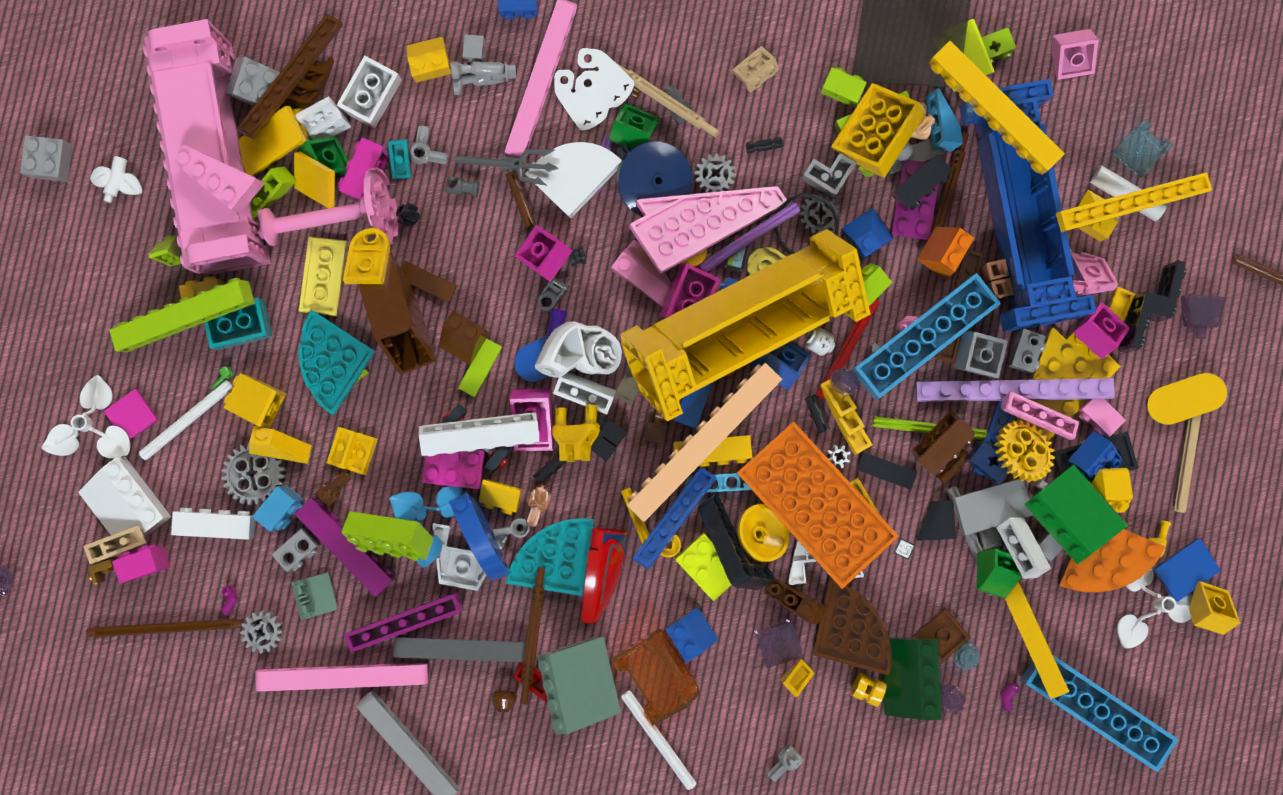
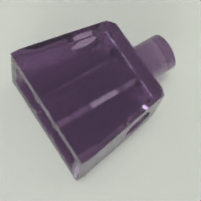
(1201, 313)

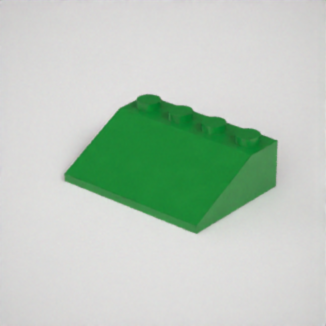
(1075, 514)

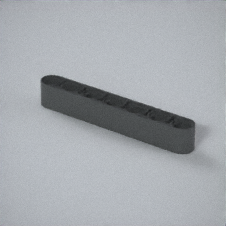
(459, 649)

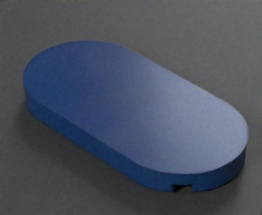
(526, 360)

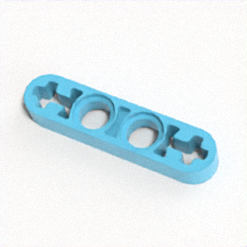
(722, 486)

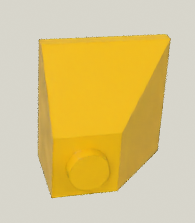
(1098, 230)

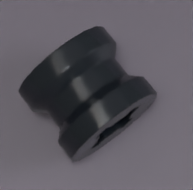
(577, 256)

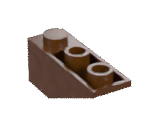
(796, 601)

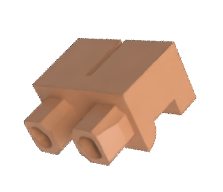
(993, 277)

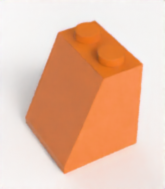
(945, 250)

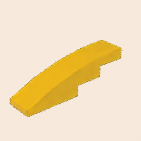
(847, 419)

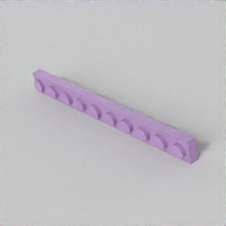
(1031, 389)

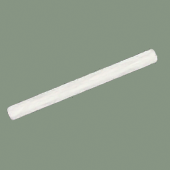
(186, 420)
(659, 741)

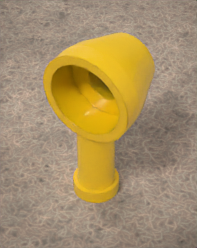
(1162, 534)

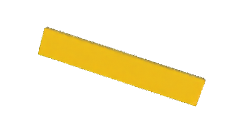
(1036, 643)

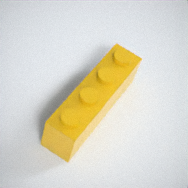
(731, 448)

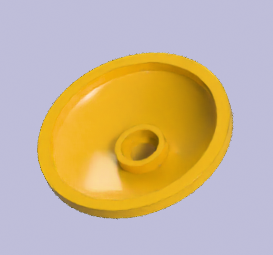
(772, 534)

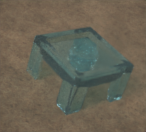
(1141, 149)

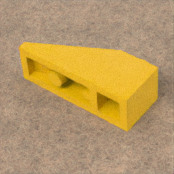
(278, 445)

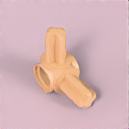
(924, 128)

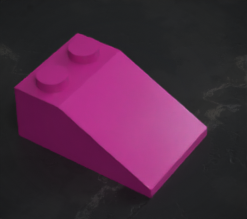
(536, 401)

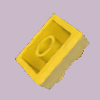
(428, 59)
(1115, 487)
(500, 496)
(1213, 609)

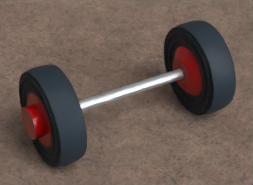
(497, 458)

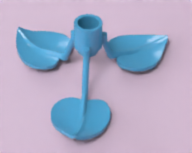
(409, 507)

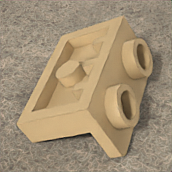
(756, 69)

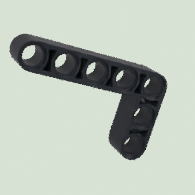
(729, 549)

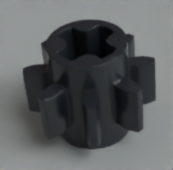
(407, 214)

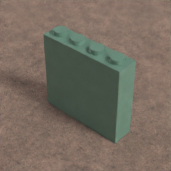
(579, 685)

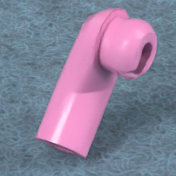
(905, 322)

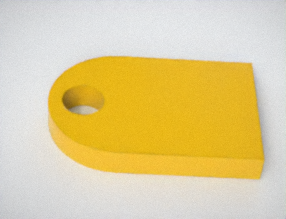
(367, 260)

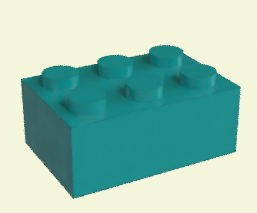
(239, 327)

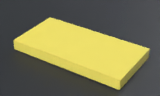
(323, 276)

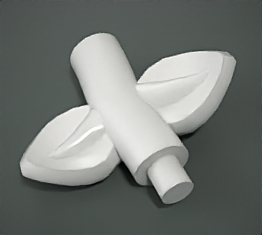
(116, 180)

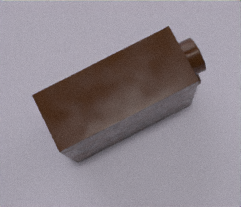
(397, 320)

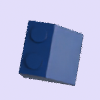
(518, 8)
(691, 634)

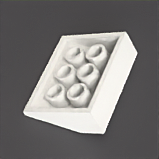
(123, 499)

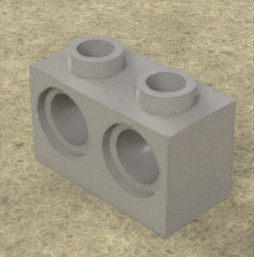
(293, 546)

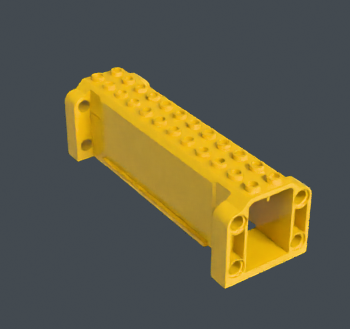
(745, 321)

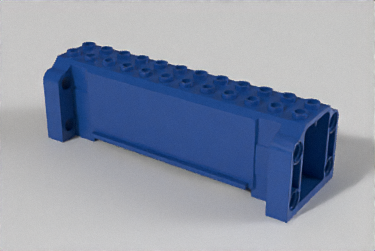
(1026, 221)

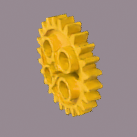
(1035, 459)

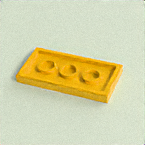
(273, 142)

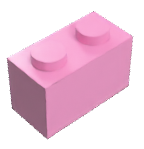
(1101, 416)

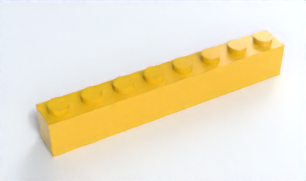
(996, 108)

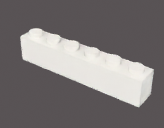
(478, 434)

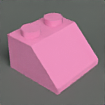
(1074, 53)

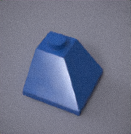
(867, 233)

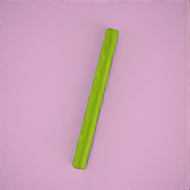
(915, 426)

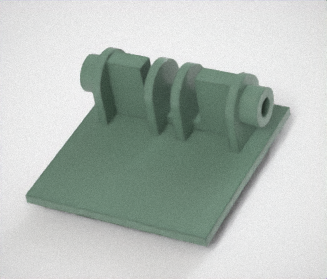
(314, 596)

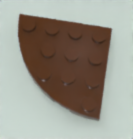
(853, 631)

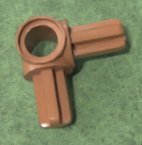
(538, 503)

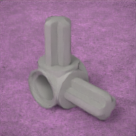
(421, 144)
(788, 759)

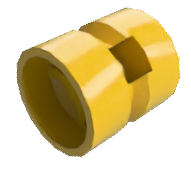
(672, 548)
(874, 692)

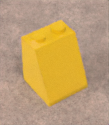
(254, 400)

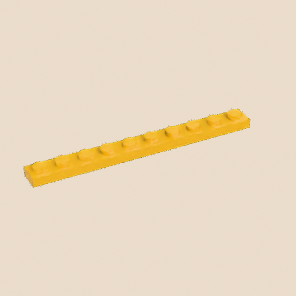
(1133, 202)

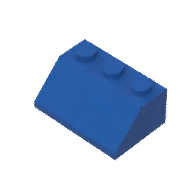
(785, 361)

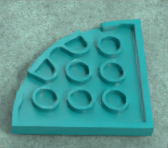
(330, 361)
(561, 551)

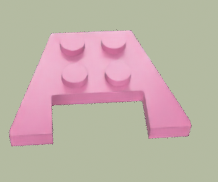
(1092, 274)

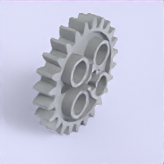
(235, 477)

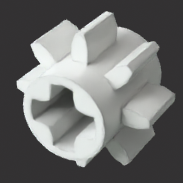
(843, 454)

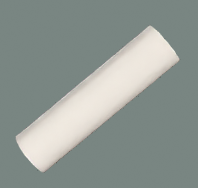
(1117, 186)

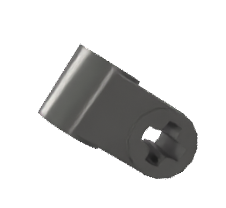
(553, 293)

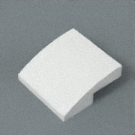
(323, 119)

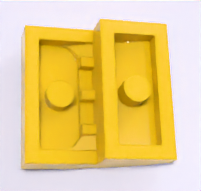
(352, 451)

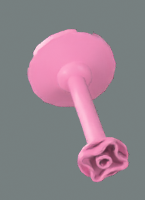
(373, 207)

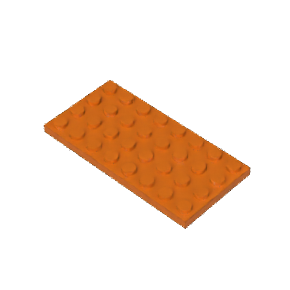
(817, 505)

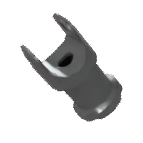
(463, 187)

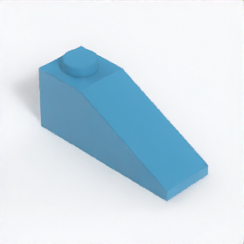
(946, 130)

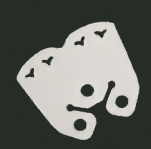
(600, 95)

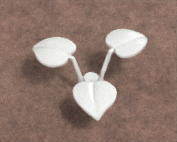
(63, 439)
(1132, 630)

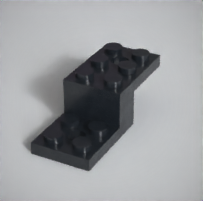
(1153, 306)

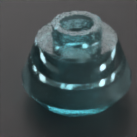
(962, 655)

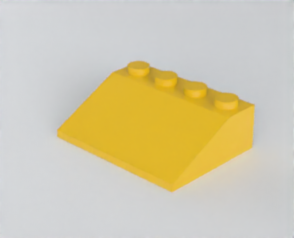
(879, 129)

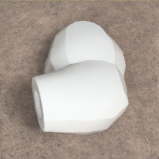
(579, 347)

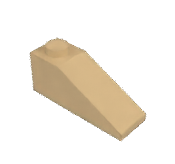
(114, 545)

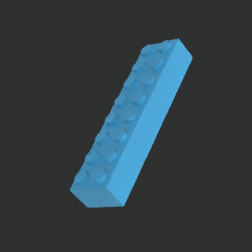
(926, 336)
(1107, 716)

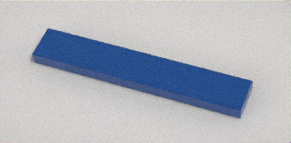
(674, 518)

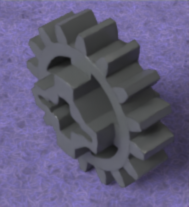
(810, 215)

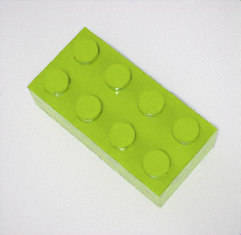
(387, 535)

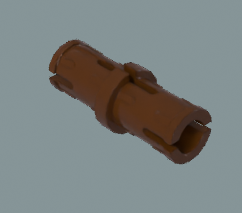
(953, 467)

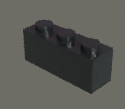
(922, 183)

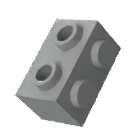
(1026, 351)

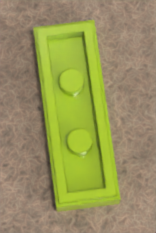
(480, 368)

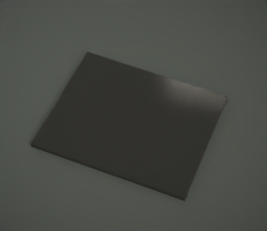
(904, 36)

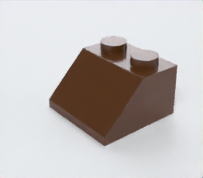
(462, 337)

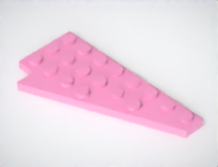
(687, 224)

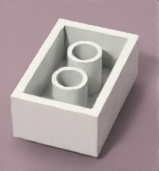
(369, 92)

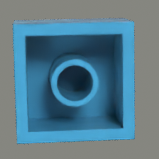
(278, 508)

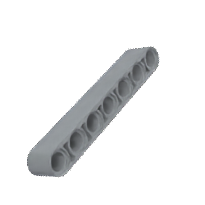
(406, 745)

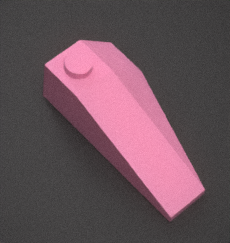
(640, 272)

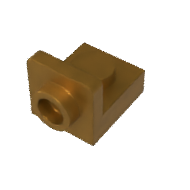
(96, 571)

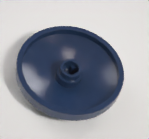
(645, 164)

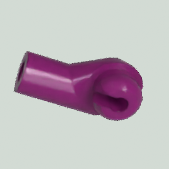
(231, 599)
(1007, 694)

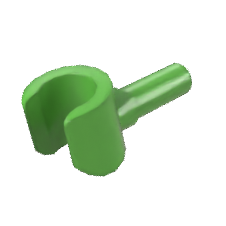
(226, 373)

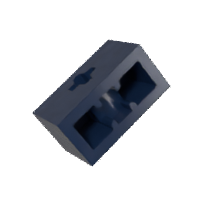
(979, 459)

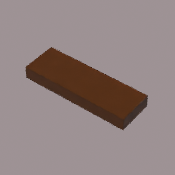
(429, 282)

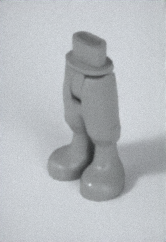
(482, 74)

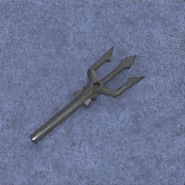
(512, 163)

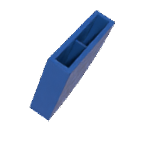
(479, 536)

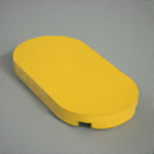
(1187, 398)

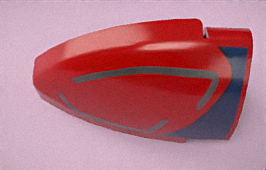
(603, 571)

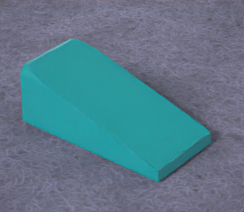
(399, 159)

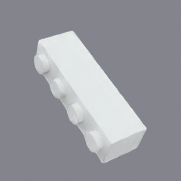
(213, 524)

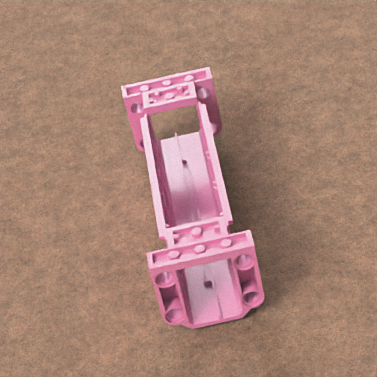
(189, 90)

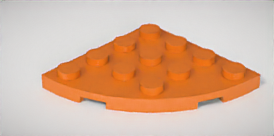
(1113, 565)

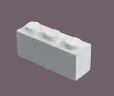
(584, 392)
(1023, 548)

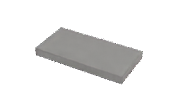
(991, 506)

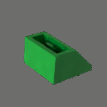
(996, 572)

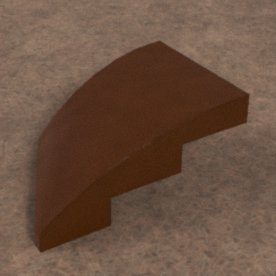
(311, 84)

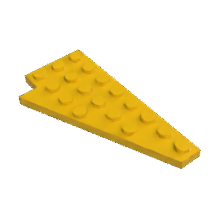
(1068, 360)

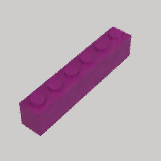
(328, 529)
(404, 622)

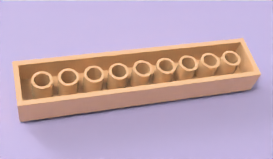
(700, 446)

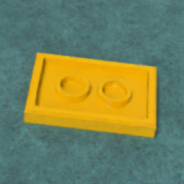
(314, 179)

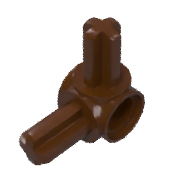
(330, 491)

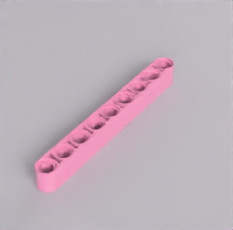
(541, 78)
(341, 676)

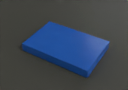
(1186, 568)

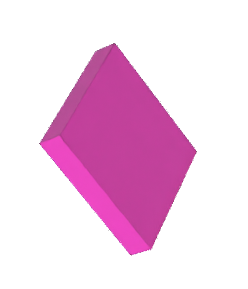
(132, 414)

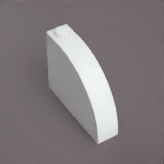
(580, 174)

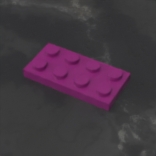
(914, 223)

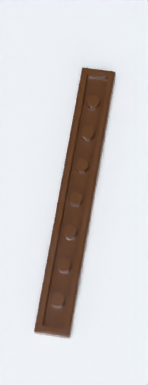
(289, 77)

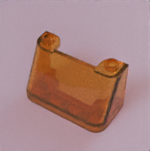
(659, 675)

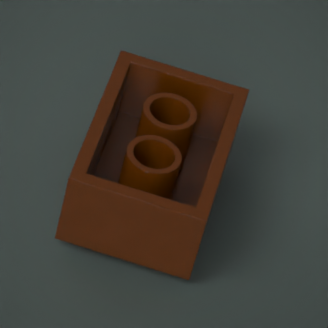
(943, 443)

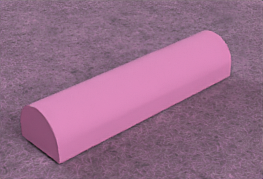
(1040, 415)

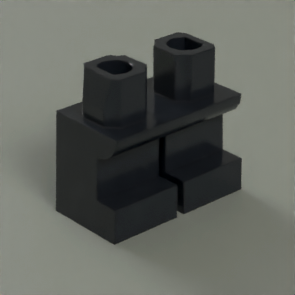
(611, 432)

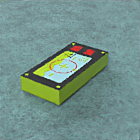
(737, 261)

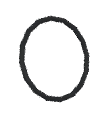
(811, 196)

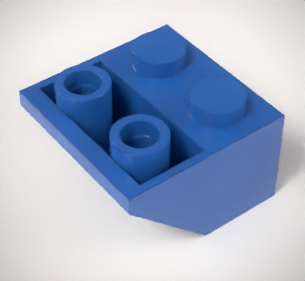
(1094, 455)

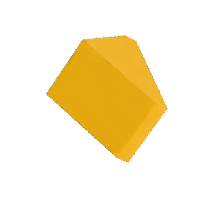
(797, 677)

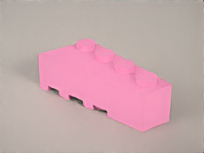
(224, 182)

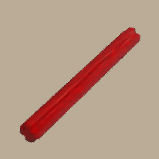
(849, 345)

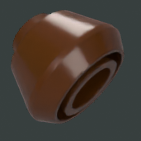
(503, 700)

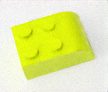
(704, 566)

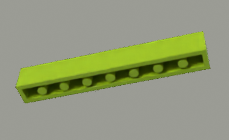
(182, 316)

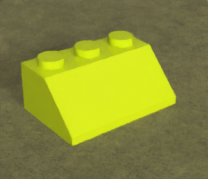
(976, 50)

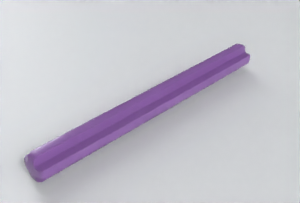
(750, 237)

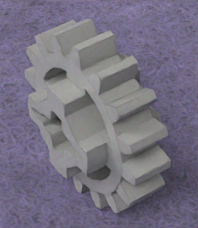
(709, 168)
(258, 639)

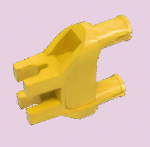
(575, 440)

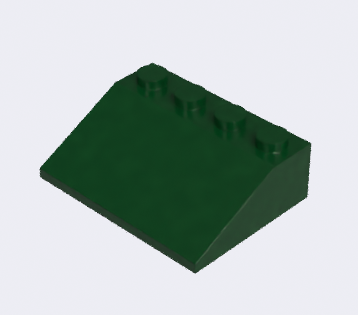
(914, 679)

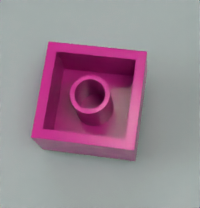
(543, 253)
(1101, 331)
(140, 563)

